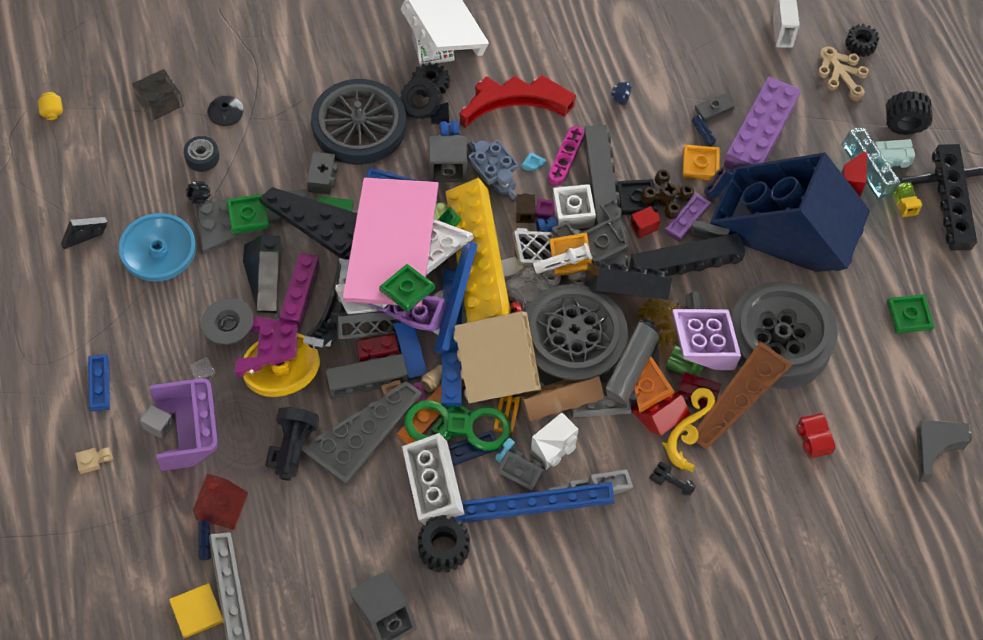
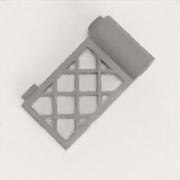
(531, 236)

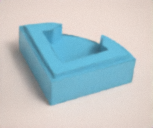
(533, 162)
(508, 446)

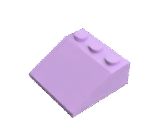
(707, 337)

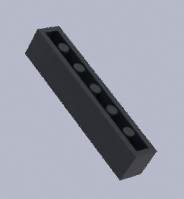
(692, 255)

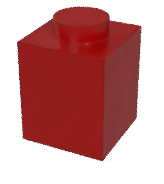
(645, 222)

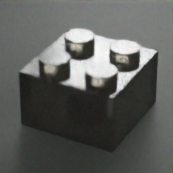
(157, 94)

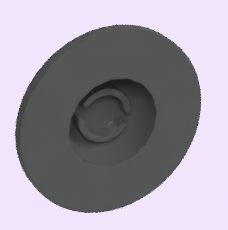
(227, 321)

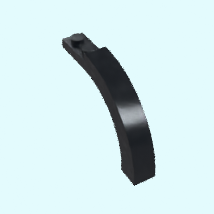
(325, 331)

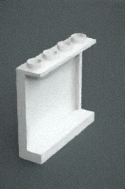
(444, 26)

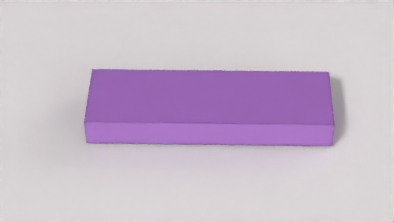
(692, 211)

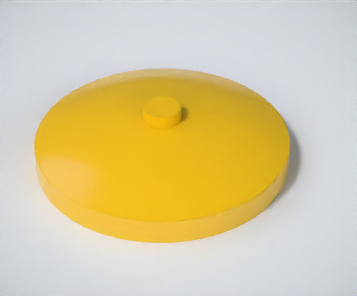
(286, 376)

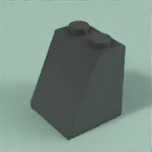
(447, 158)
(383, 608)

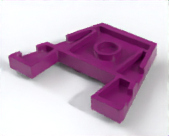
(276, 344)

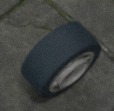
(198, 161)

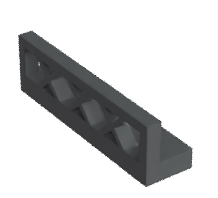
(342, 318)

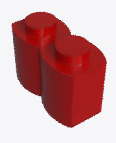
(816, 435)

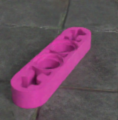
(565, 155)

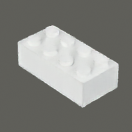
(432, 479)

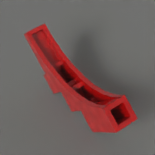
(516, 92)

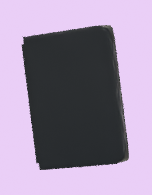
(441, 114)

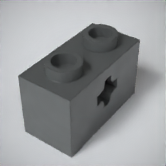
(321, 173)

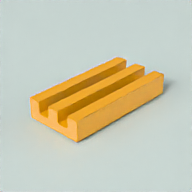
(509, 400)

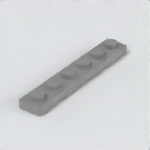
(228, 587)

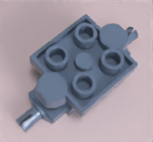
(494, 166)

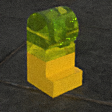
(907, 199)

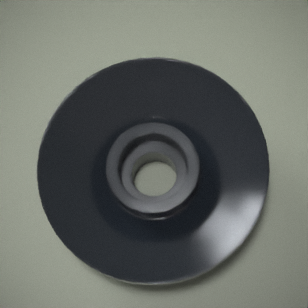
(228, 115)

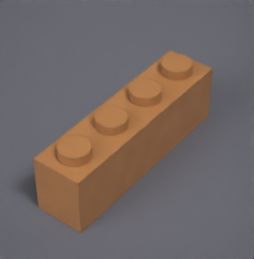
(561, 396)

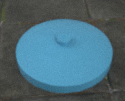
(157, 247)

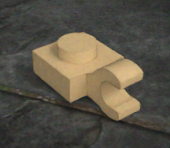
(90, 459)

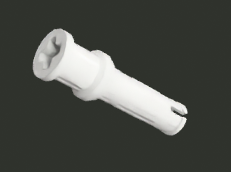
(571, 256)

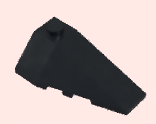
(262, 268)

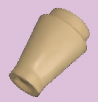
(432, 379)

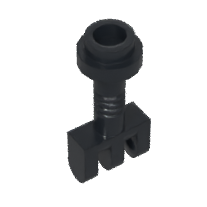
(687, 487)

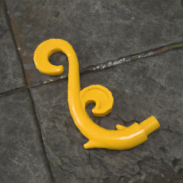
(685, 425)

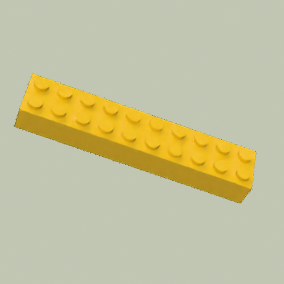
(486, 286)

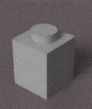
(156, 422)

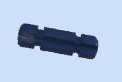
(703, 130)
(203, 540)

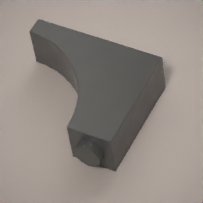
(936, 439)

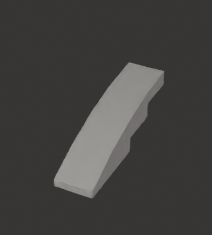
(620, 481)

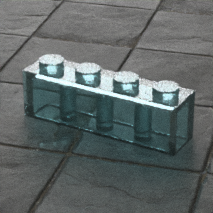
(879, 174)

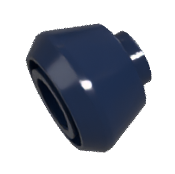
(621, 92)

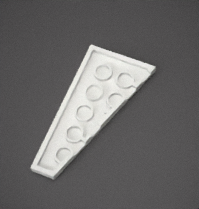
(444, 243)

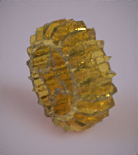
(660, 312)

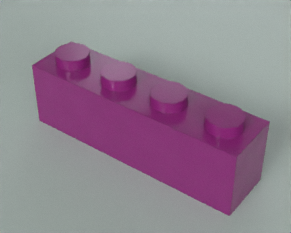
(300, 289)

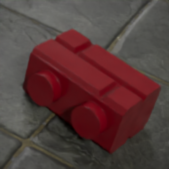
(376, 347)
(692, 382)

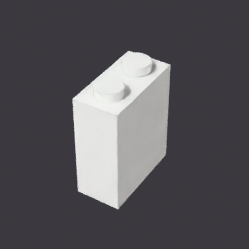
(785, 22)

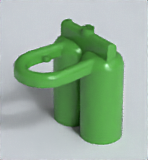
(679, 365)

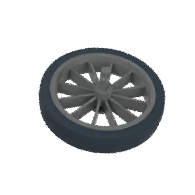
(358, 121)

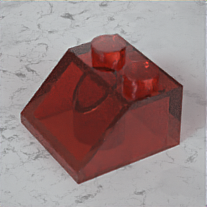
(219, 502)

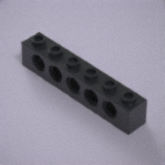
(960, 204)

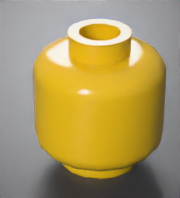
(50, 105)

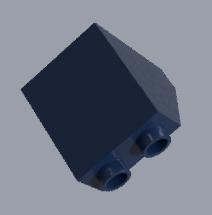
(794, 211)

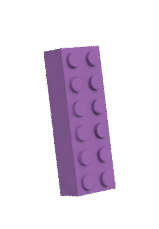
(763, 124)

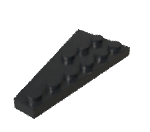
(320, 221)

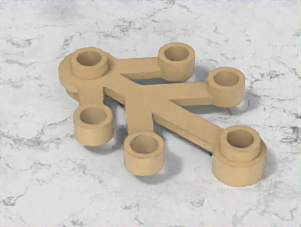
(830, 55)

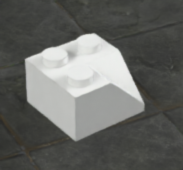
(574, 206)
(554, 441)

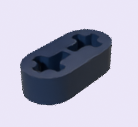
(718, 182)

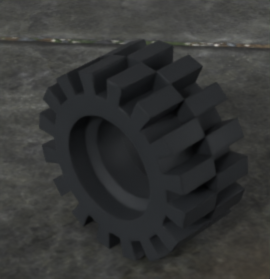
(865, 33)

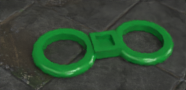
(459, 424)

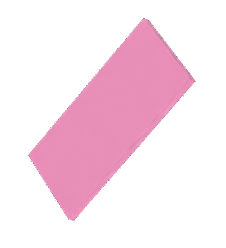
(389, 232)

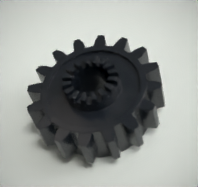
(435, 75)

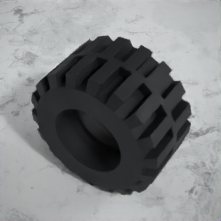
(909, 112)
(443, 528)

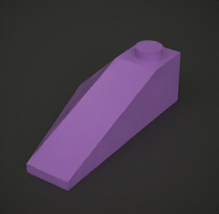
(425, 318)

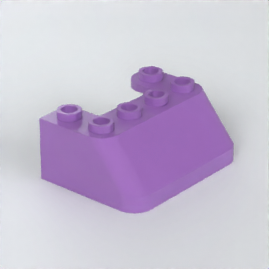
(195, 421)

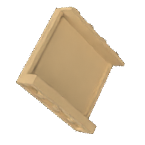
(497, 357)

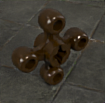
(667, 194)

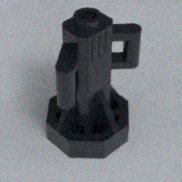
(296, 427)

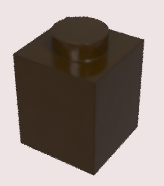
(525, 208)

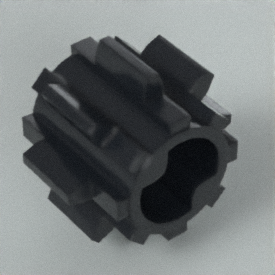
(198, 192)

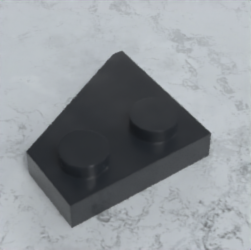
(83, 230)

